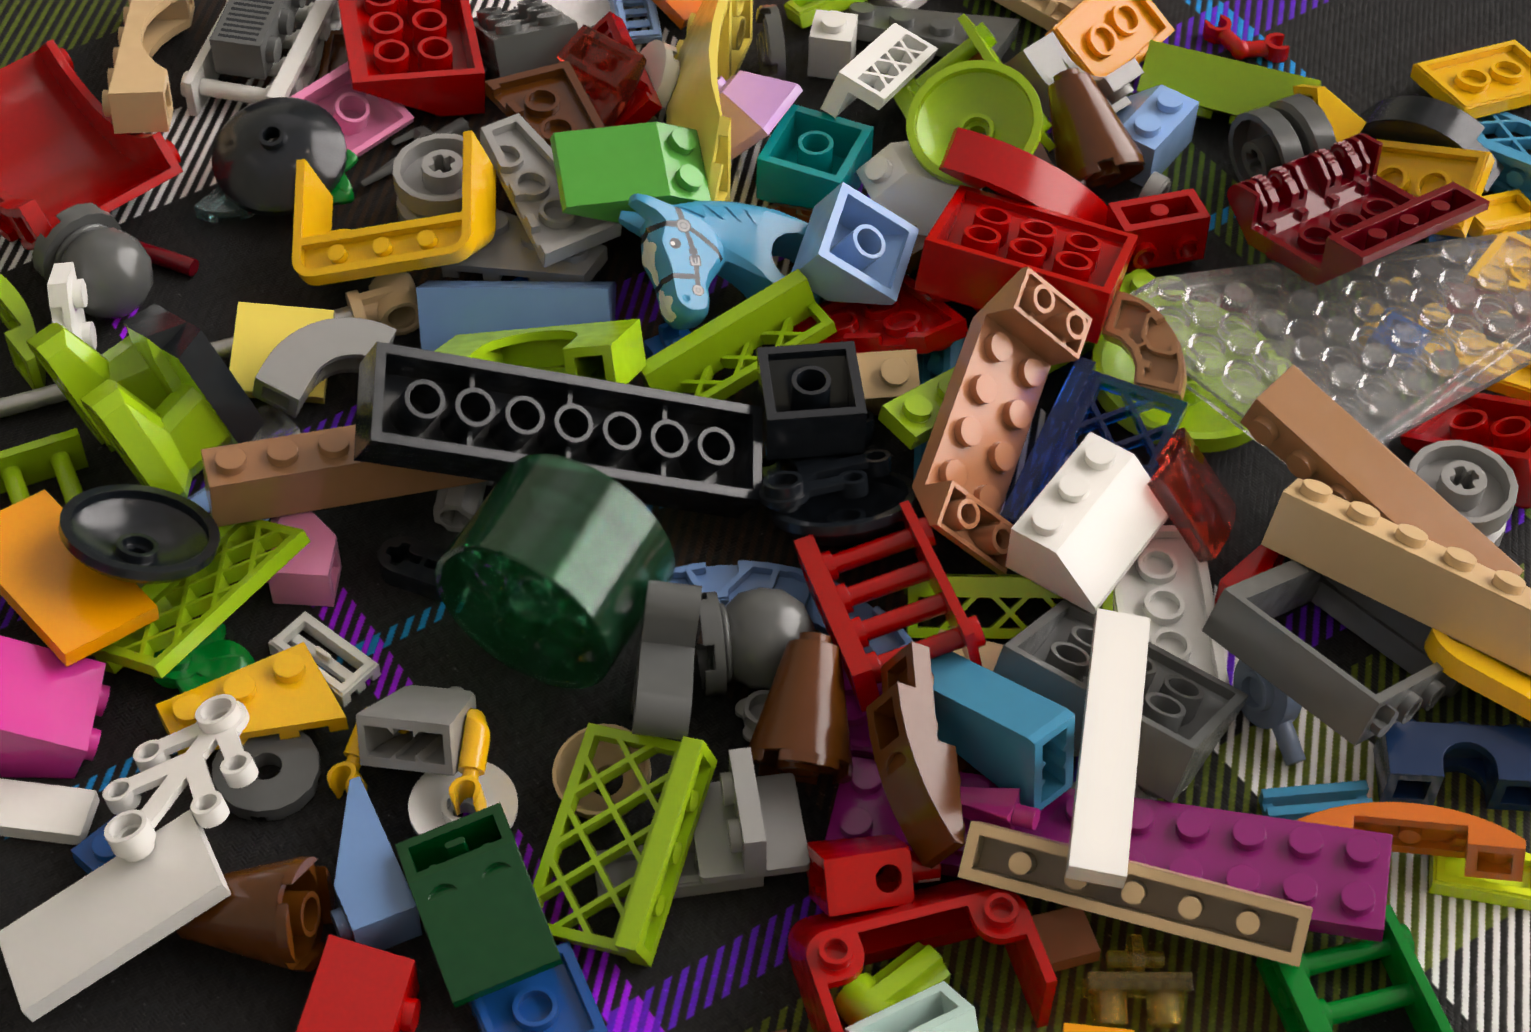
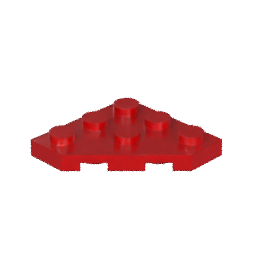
(908, 324)

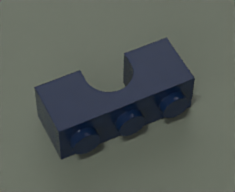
(1417, 754)

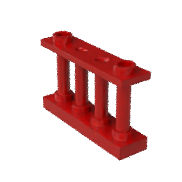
(853, 635)

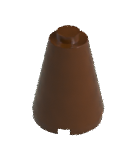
(1089, 134)
(805, 715)
(271, 915)

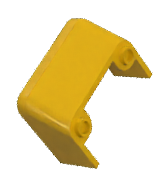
(344, 255)

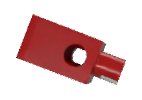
(845, 873)

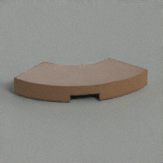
(1150, 344)

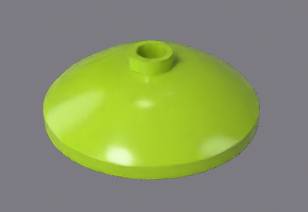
(975, 97)

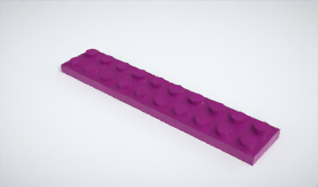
(1307, 863)

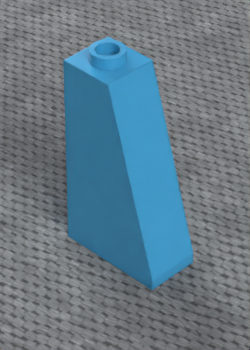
(1004, 729)

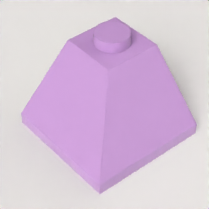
(754, 106)

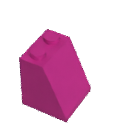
(47, 711)

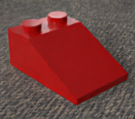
(1487, 420)

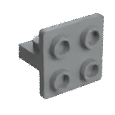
(750, 825)

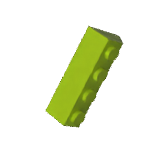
(1216, 81)

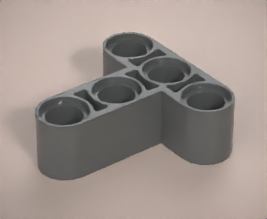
(666, 660)

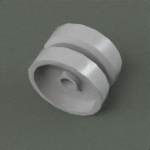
(429, 177)
(1471, 481)

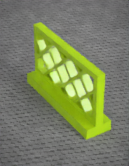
(180, 599)
(665, 840)

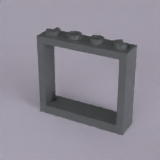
(1246, 628)

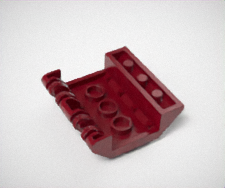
(1337, 214)

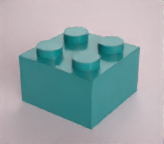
(811, 157)

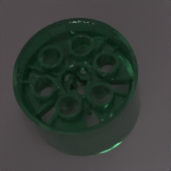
(554, 570)

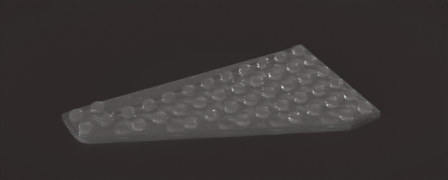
(1379, 340)

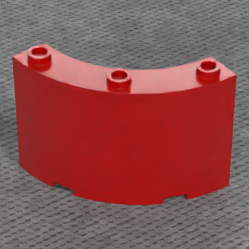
(64, 149)

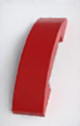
(1018, 176)

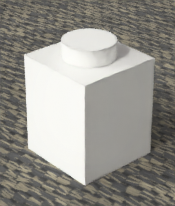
(831, 43)

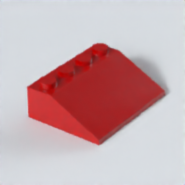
(415, 53)
(990, 237)

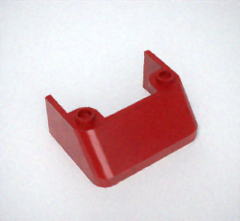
(834, 949)

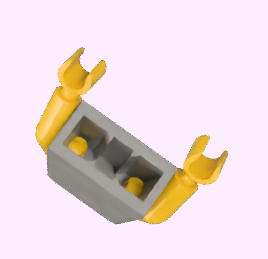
(420, 732)

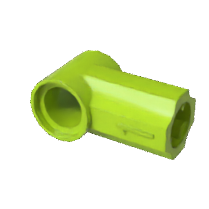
(902, 978)

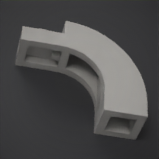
(1047, 58)
(314, 355)

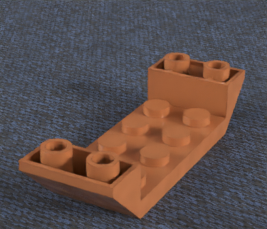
(991, 411)

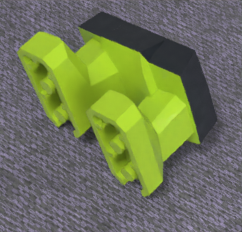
(151, 395)

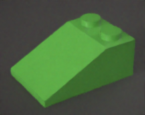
(609, 164)

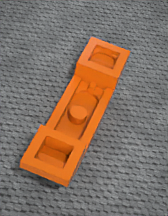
(1436, 831)

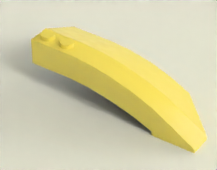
(712, 48)

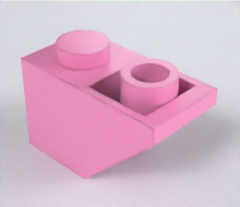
(312, 573)

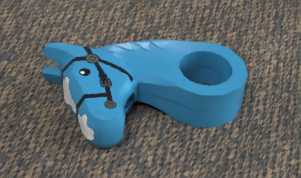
(702, 239)

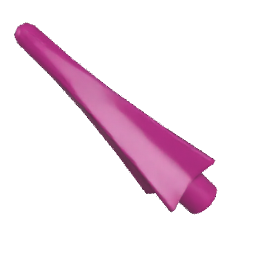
(998, 807)

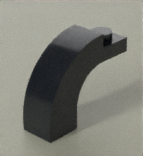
(1427, 123)

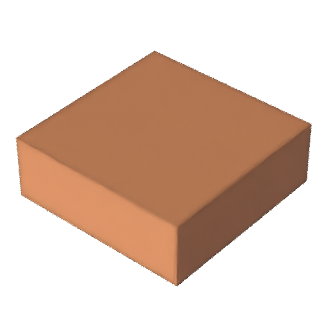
(1067, 938)

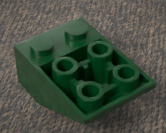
(478, 904)

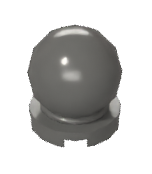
(107, 258)
(747, 637)

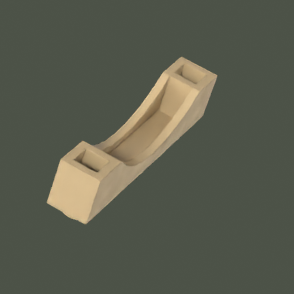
(138, 86)

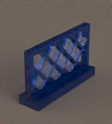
(1070, 420)

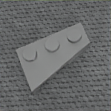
(514, 255)

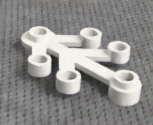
(217, 723)

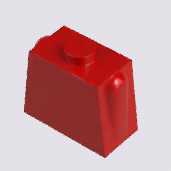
(361, 991)

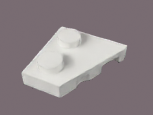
(67, 302)

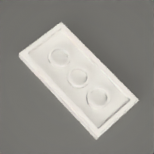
(1178, 598)
(111, 917)

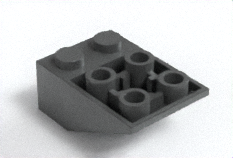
(522, 36)

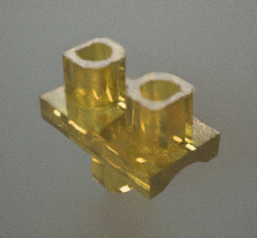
(1110, 990)

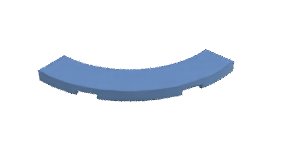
(747, 575)

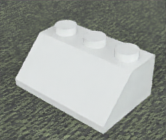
(1087, 524)

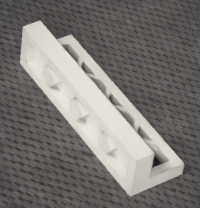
(869, 68)

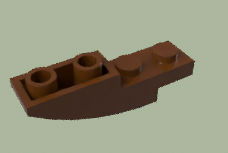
(912, 764)

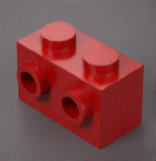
(1169, 227)

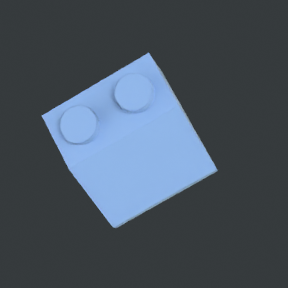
(1160, 125)
(855, 249)

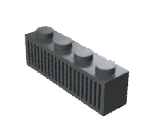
(252, 36)

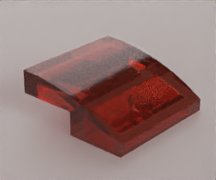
(605, 70)
(1193, 496)

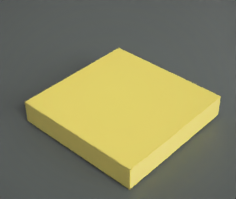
(260, 330)

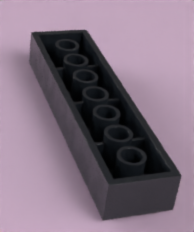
(484, 415)

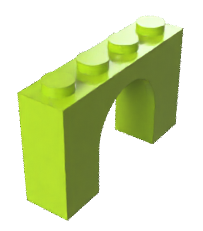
(590, 350)

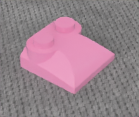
(362, 117)

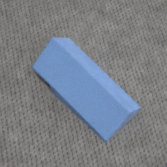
(490, 306)

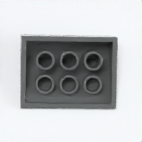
(1182, 705)

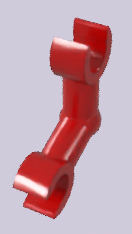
(1269, 48)

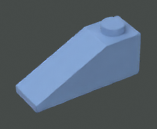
(368, 881)

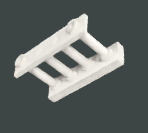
(291, 72)

